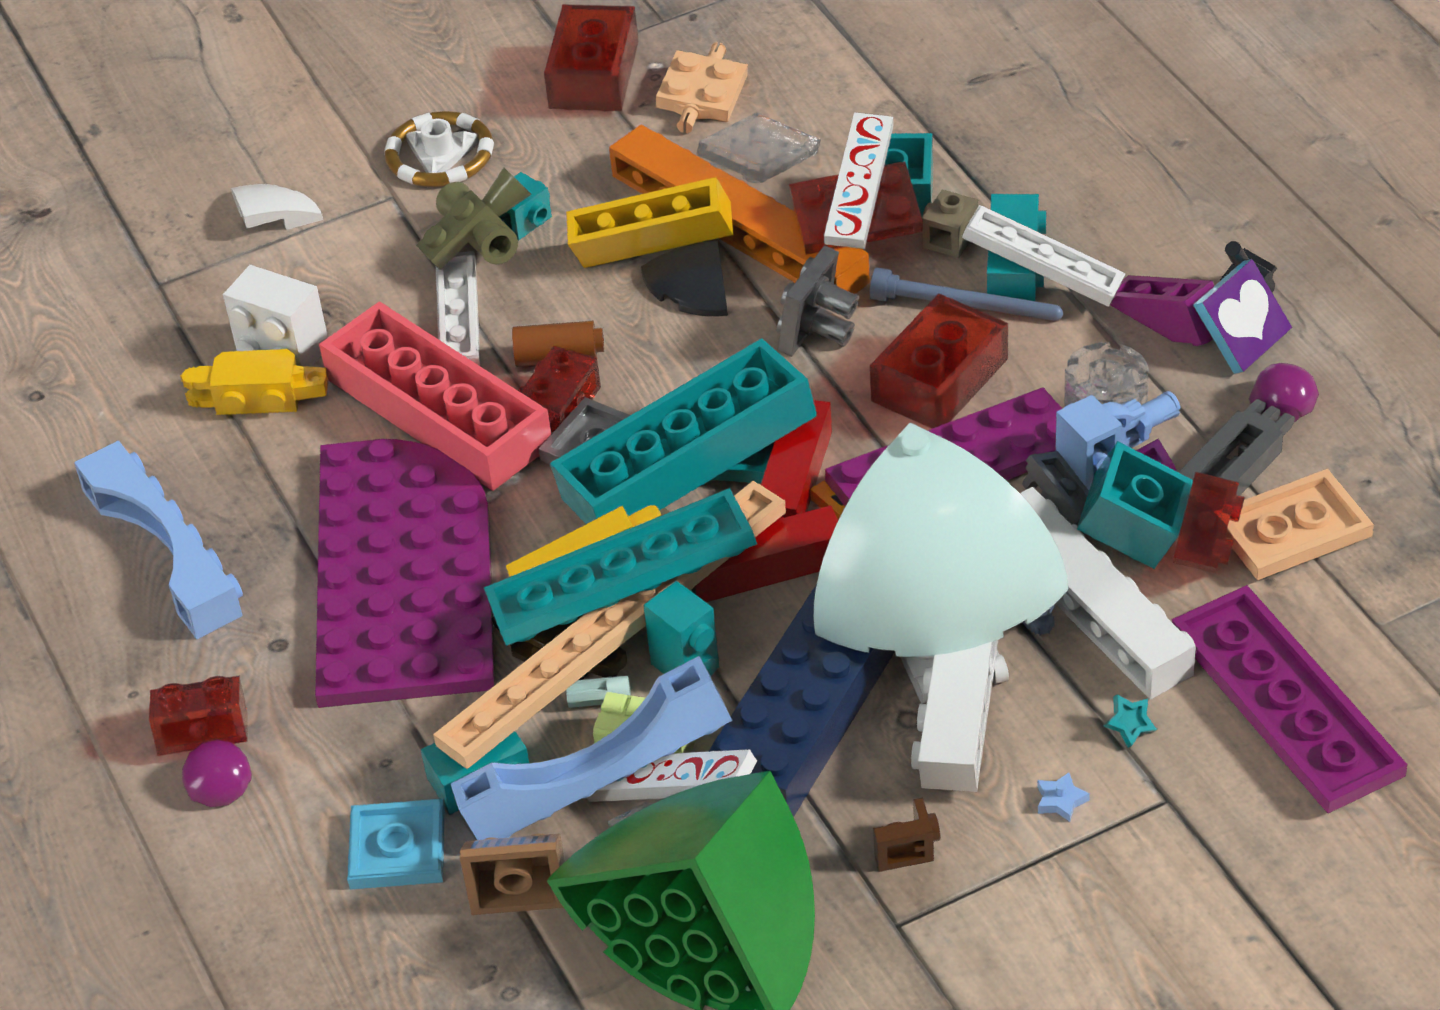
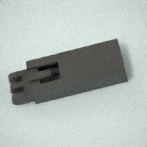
(1263, 445)

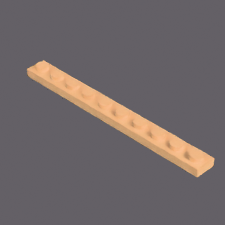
(574, 654)

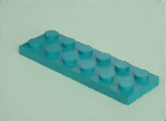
(619, 566)

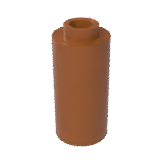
(534, 342)

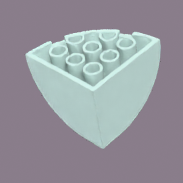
(934, 555)

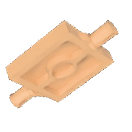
(701, 86)

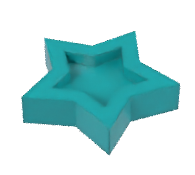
(1130, 719)

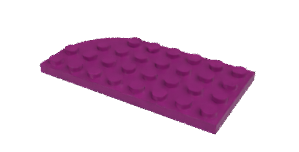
(401, 575)

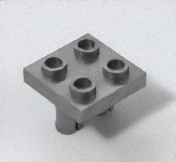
(808, 303)

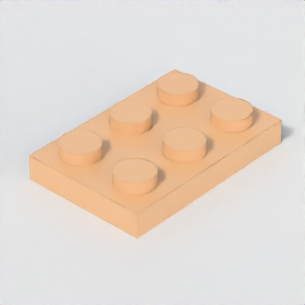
(1297, 524)

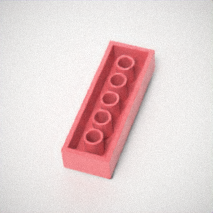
(436, 394)

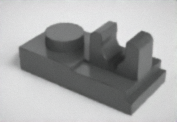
(1057, 483)

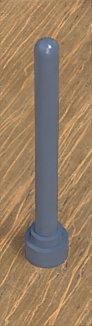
(888, 285)

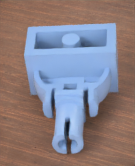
(1091, 429)

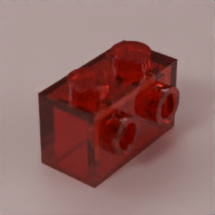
(562, 383)
(1206, 521)
(198, 713)

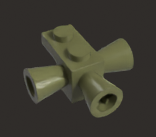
(474, 221)

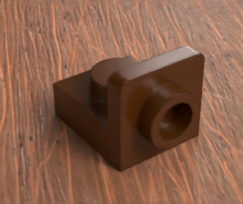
(907, 842)

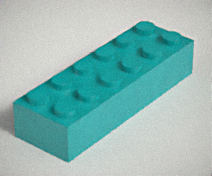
(687, 435)

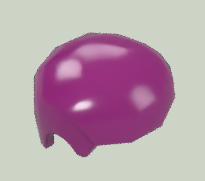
(1286, 388)
(216, 773)

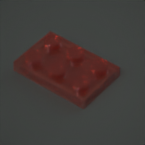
(893, 214)

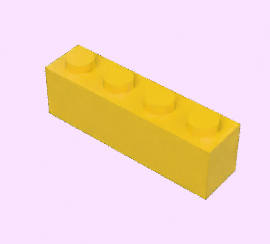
(649, 222)

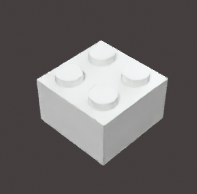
(275, 313)

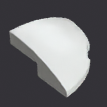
(269, 203)

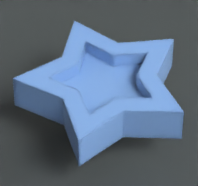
(1060, 797)

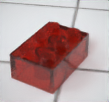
(591, 57)
(939, 362)

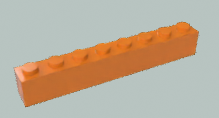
(759, 222)

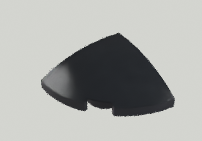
(689, 278)

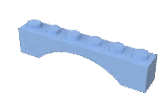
(198, 585)
(513, 796)

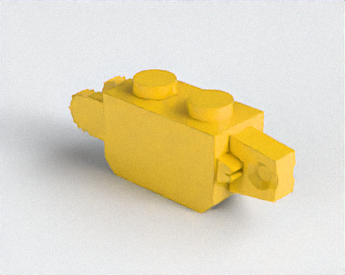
(253, 382)

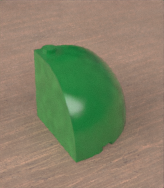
(701, 895)

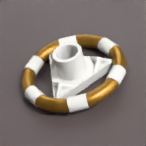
(439, 148)

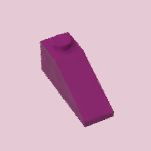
(1165, 306)

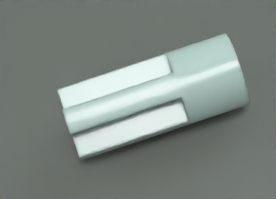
(593, 691)

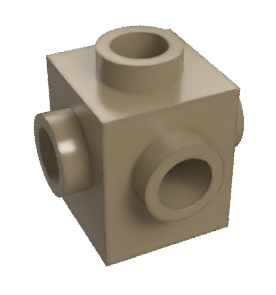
(946, 222)

